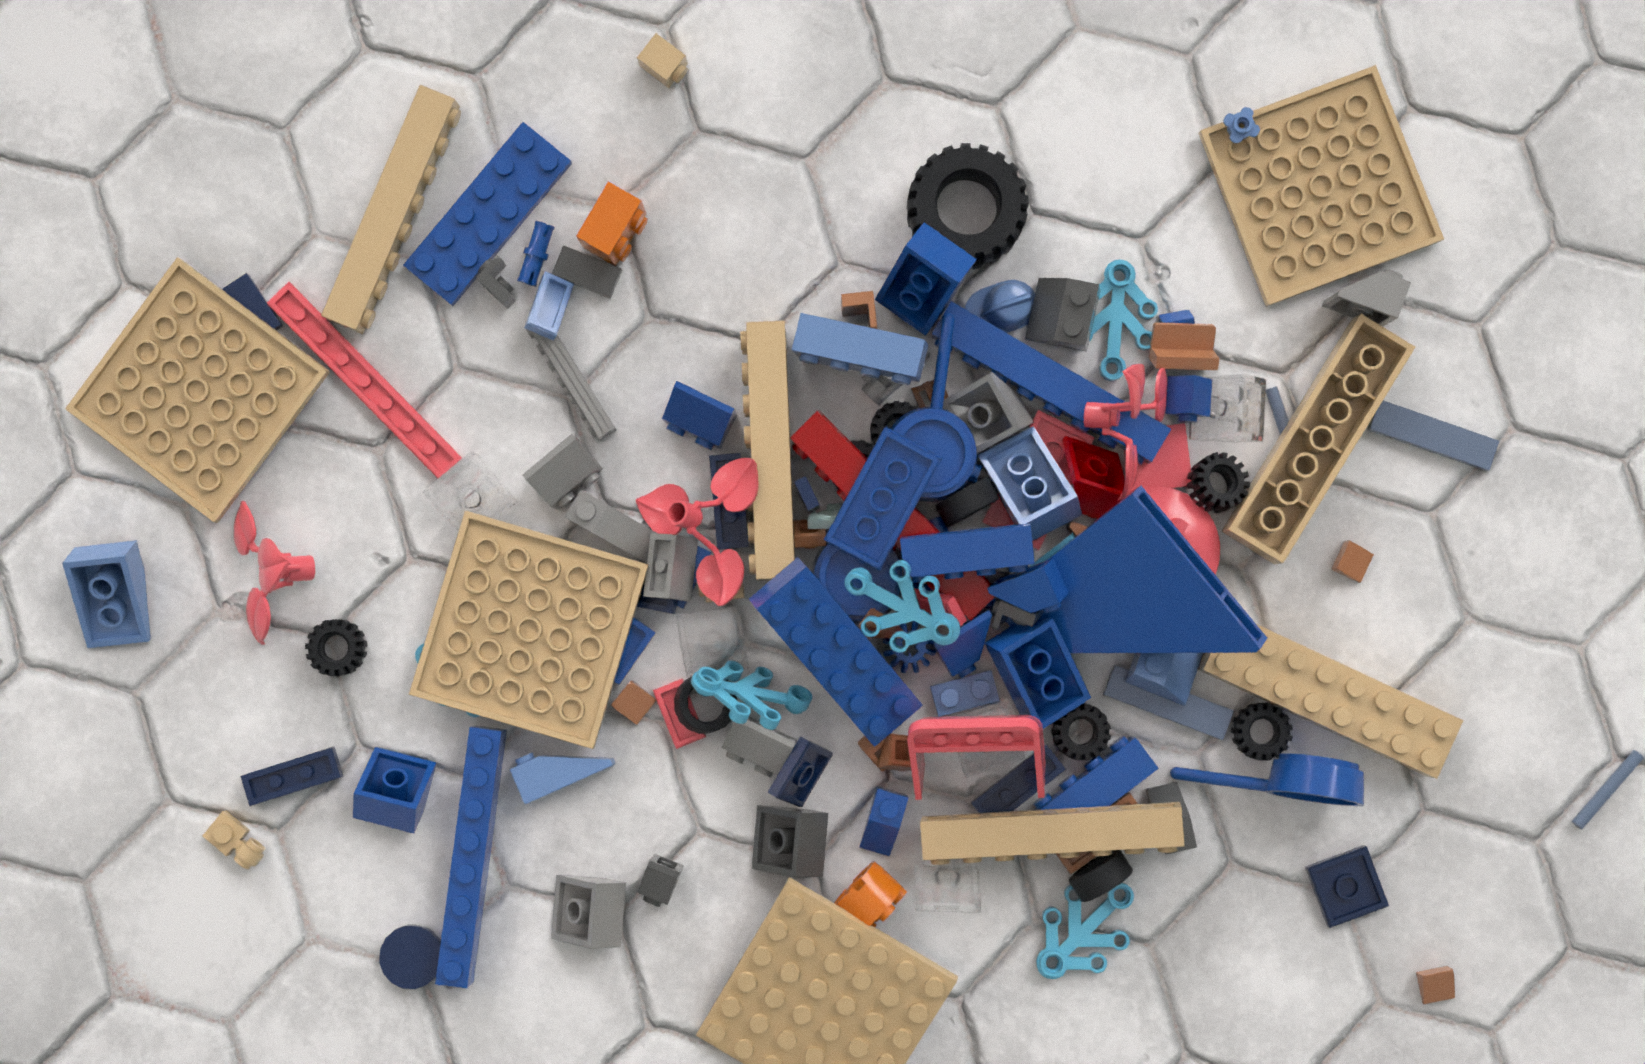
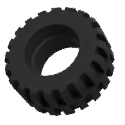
(985, 169)

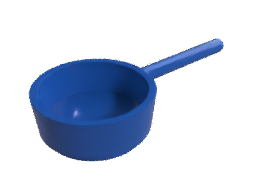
(942, 430)
(833, 566)
(1294, 777)

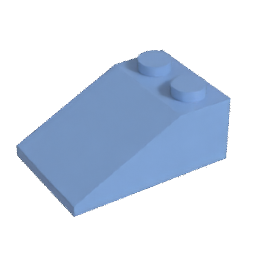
(1031, 483)
(109, 593)

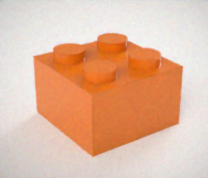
(612, 224)

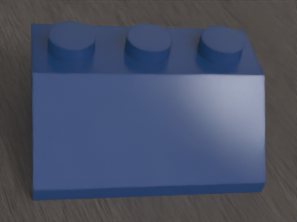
(1038, 670)

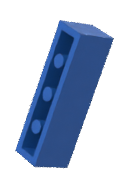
(968, 550)
(1104, 779)

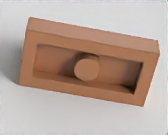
(859, 304)
(1183, 346)

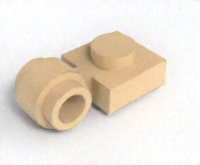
(228, 834)

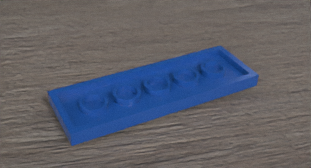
(487, 213)

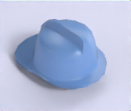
(1003, 304)

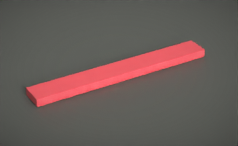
(364, 380)

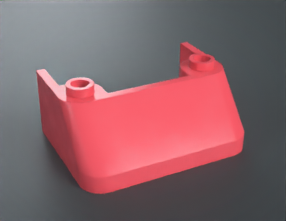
(975, 735)

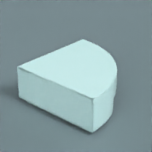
(824, 518)

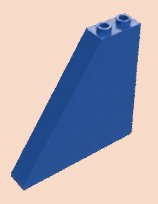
(1145, 589)

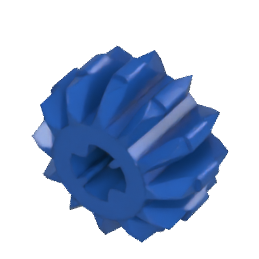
(920, 647)

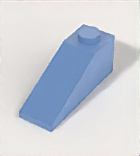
(552, 772)

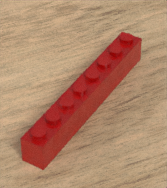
(842, 463)

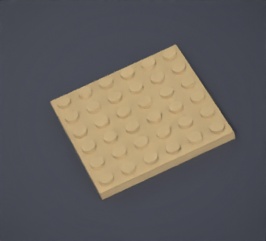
(1322, 187)
(197, 390)
(529, 629)
(824, 990)

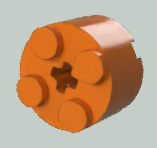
(871, 895)

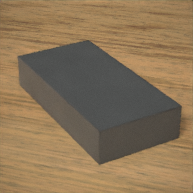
(587, 272)

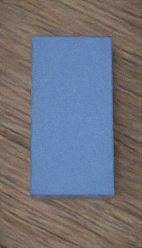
(549, 305)

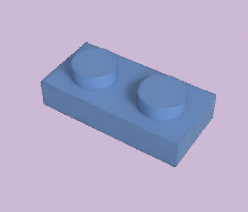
(964, 693)

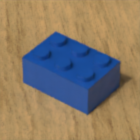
(925, 278)

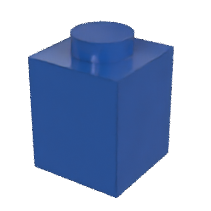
(1188, 397)

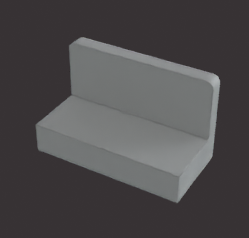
(670, 567)

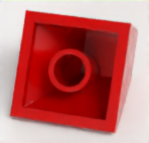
(1094, 475)

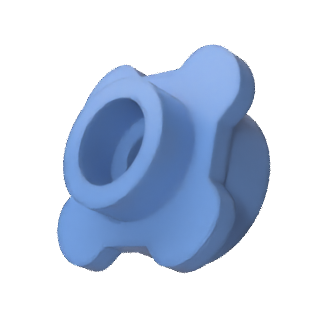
(1235, 132)

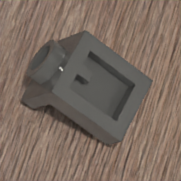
(497, 287)
(1003, 610)

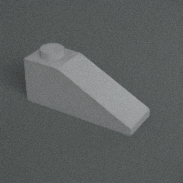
(610, 525)

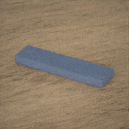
(1434, 435)
(1196, 714)

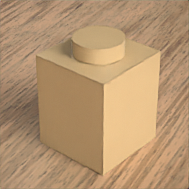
(663, 61)

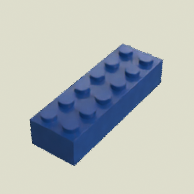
(835, 651)

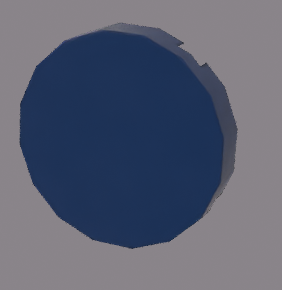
(410, 956)

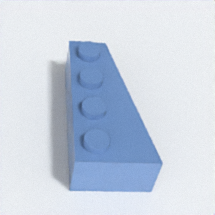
(859, 349)

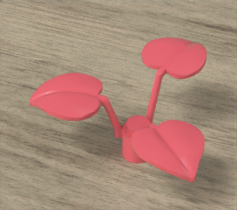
(1108, 415)
(669, 511)
(272, 568)

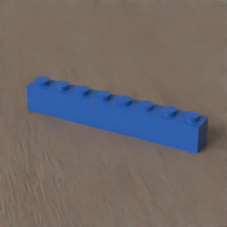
(1046, 380)
(471, 856)

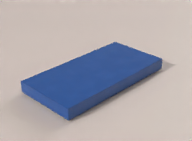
(882, 498)

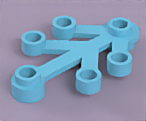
(1118, 313)
(907, 608)
(712, 683)
(1080, 935)

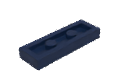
(729, 526)
(292, 776)
(1017, 785)

